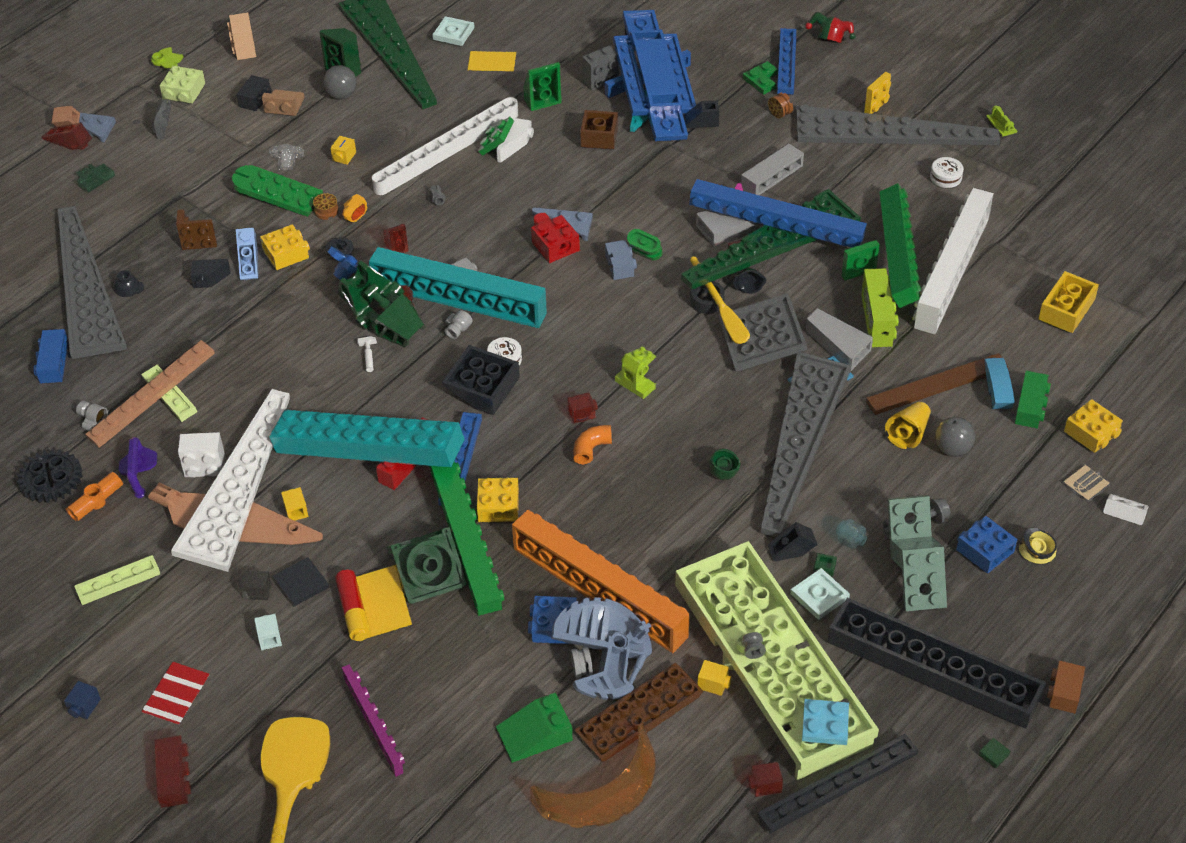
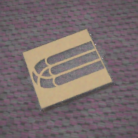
(1086, 483)

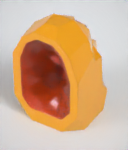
(354, 208)

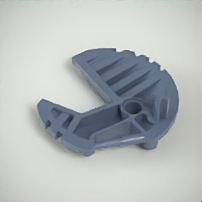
(598, 626)

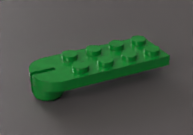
(275, 189)

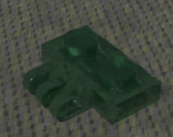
(94, 176)

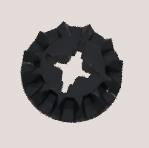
(342, 243)

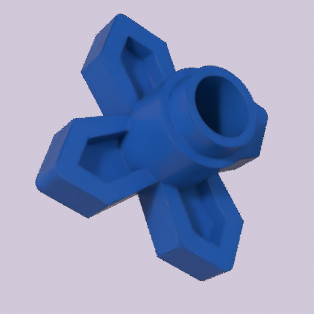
(346, 266)

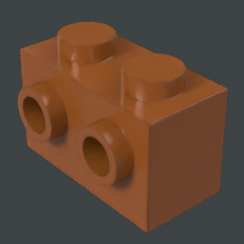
(1066, 687)

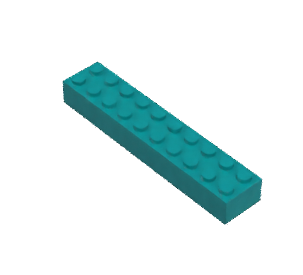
(463, 287)
(367, 438)

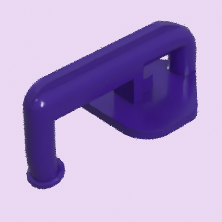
(137, 460)

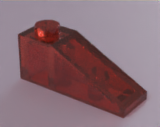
(69, 136)

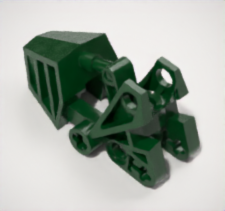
(400, 317)

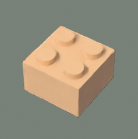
(241, 36)

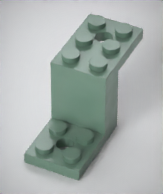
(917, 553)

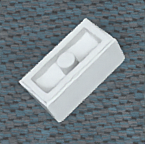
(1125, 509)

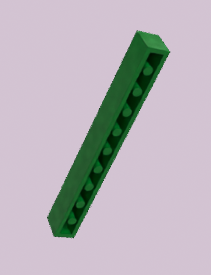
(899, 245)
(467, 539)

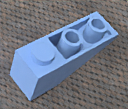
(247, 253)

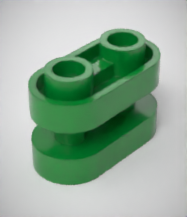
(645, 244)

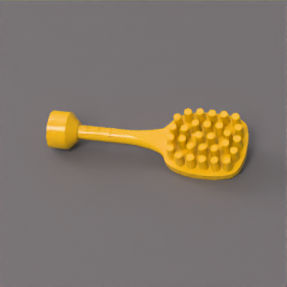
(293, 759)

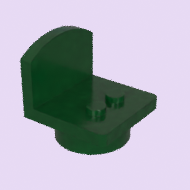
(428, 565)

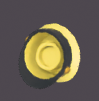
(1038, 546)

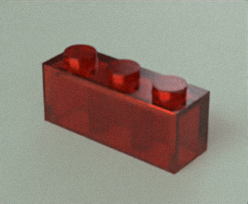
(172, 771)

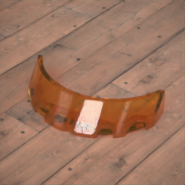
(607, 802)

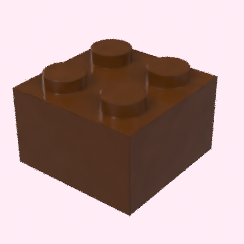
(599, 129)

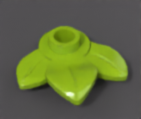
(166, 58)

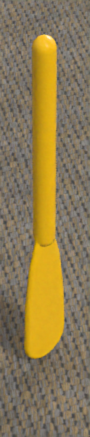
(732, 322)

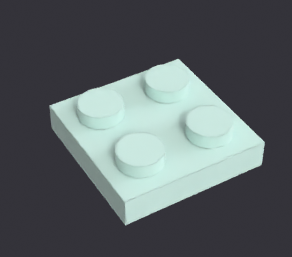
(453, 31)
(819, 594)

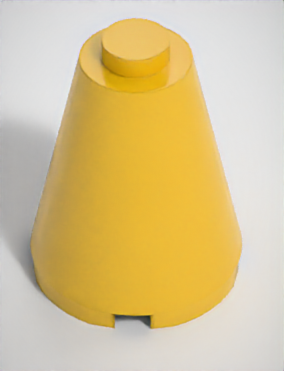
(908, 425)

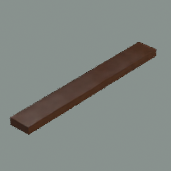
(928, 386)

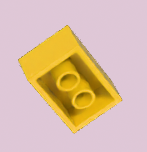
(1068, 302)

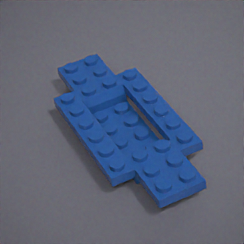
(662, 71)

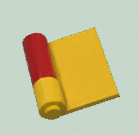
(372, 602)

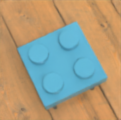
(825, 722)

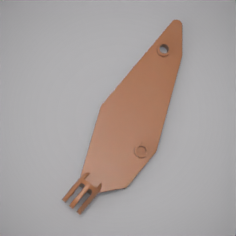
(260, 527)

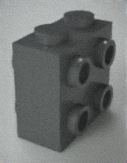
(600, 67)

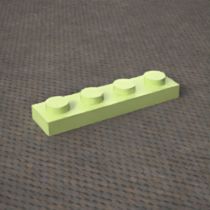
(174, 399)
(117, 580)

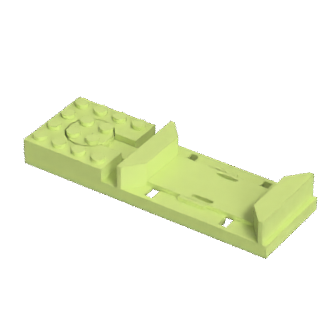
(740, 596)

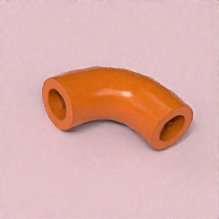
(588, 440)

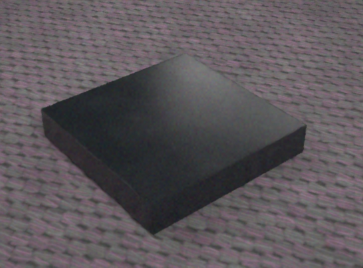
(300, 581)

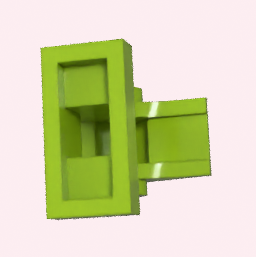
(636, 366)

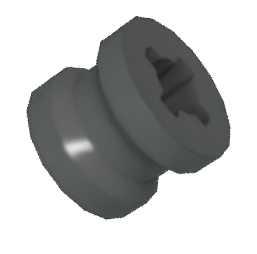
(753, 645)

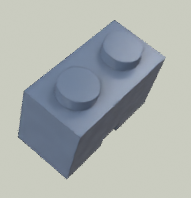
(620, 257)

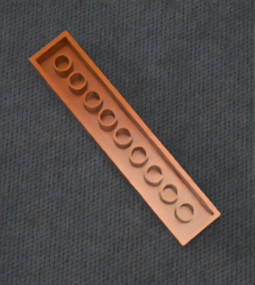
(599, 578)

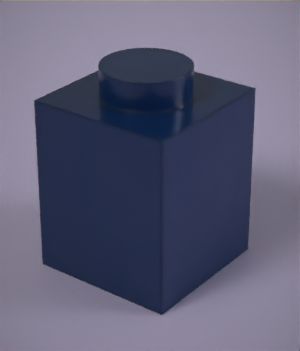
(82, 700)

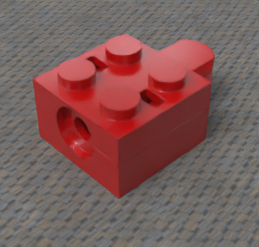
(554, 237)

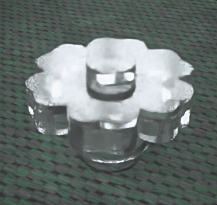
(286, 155)

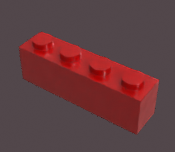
(393, 474)

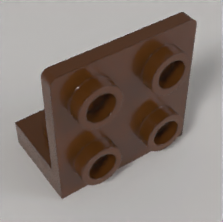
(195, 233)

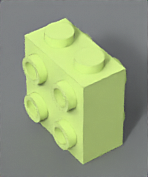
(182, 84)

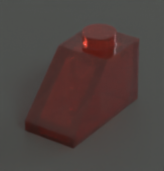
(396, 238)

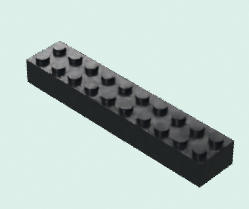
(936, 662)

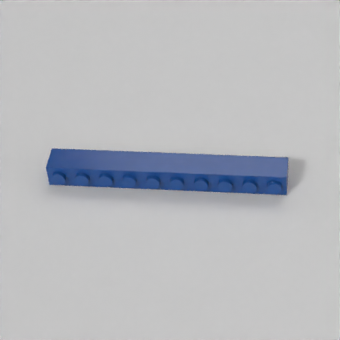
(777, 214)

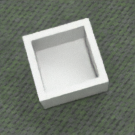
(201, 454)

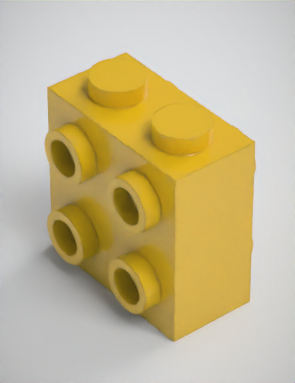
(285, 247)
(1093, 426)
(498, 499)

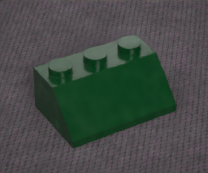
(340, 48)

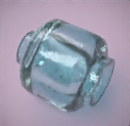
(851, 533)

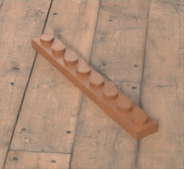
(149, 394)

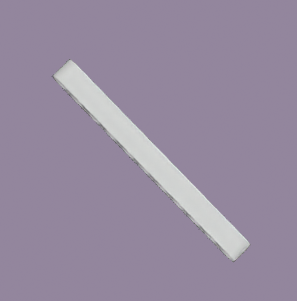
(442, 147)

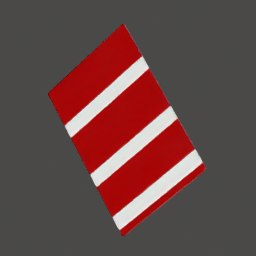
(175, 693)

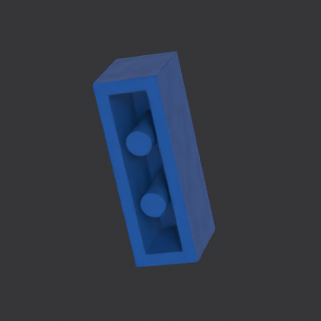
(51, 356)

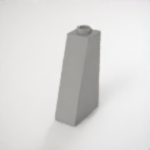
(721, 228)
(838, 338)

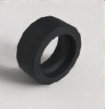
(703, 306)

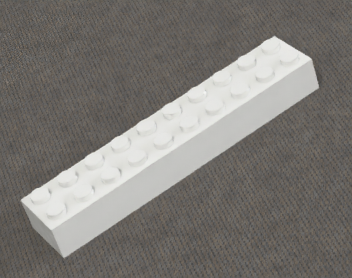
(952, 261)

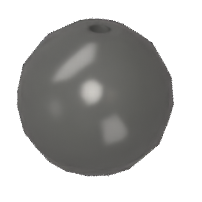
(340, 82)
(955, 436)

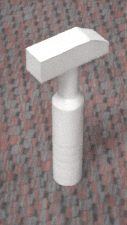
(367, 341)

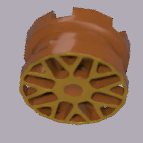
(780, 105)
(325, 207)

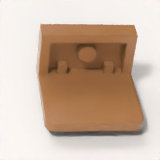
(282, 102)

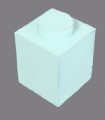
(268, 631)

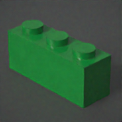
(1033, 399)

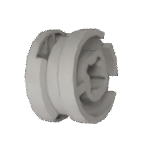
(581, 662)

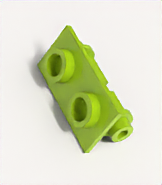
(1001, 121)

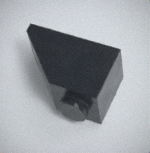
(209, 272)
(792, 543)

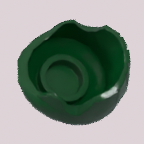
(724, 464)

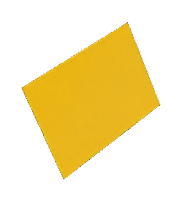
(491, 61)

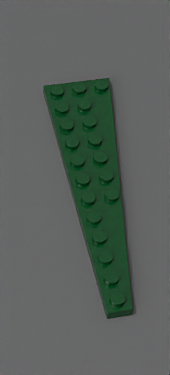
(381, 31)
(762, 244)

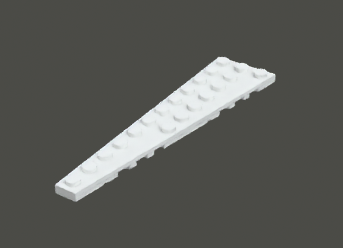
(221, 516)

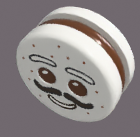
(946, 172)
(507, 348)

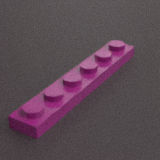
(376, 725)

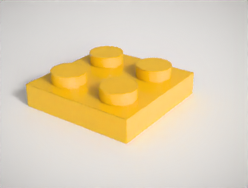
(878, 93)

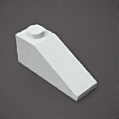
(516, 139)

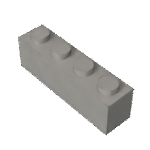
(772, 170)

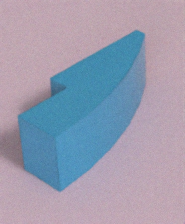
(999, 383)

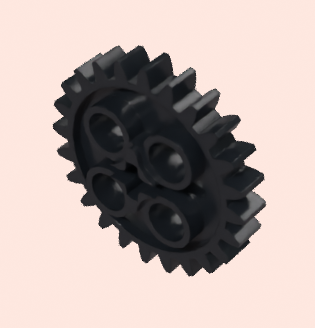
(35, 479)

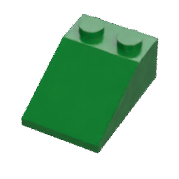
(543, 87)
(535, 728)

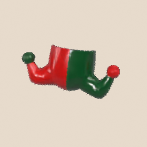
(831, 27)

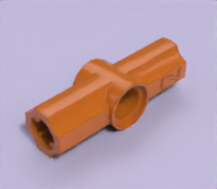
(94, 496)

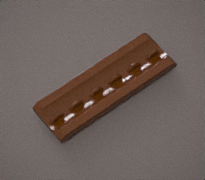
(646, 705)

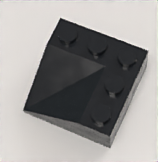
(482, 378)

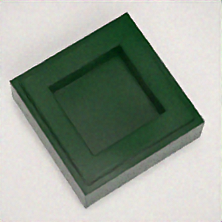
(825, 562)
(994, 752)

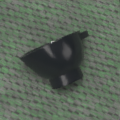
(749, 281)
(127, 284)

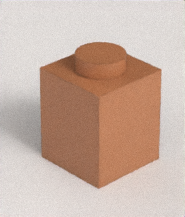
(65, 116)

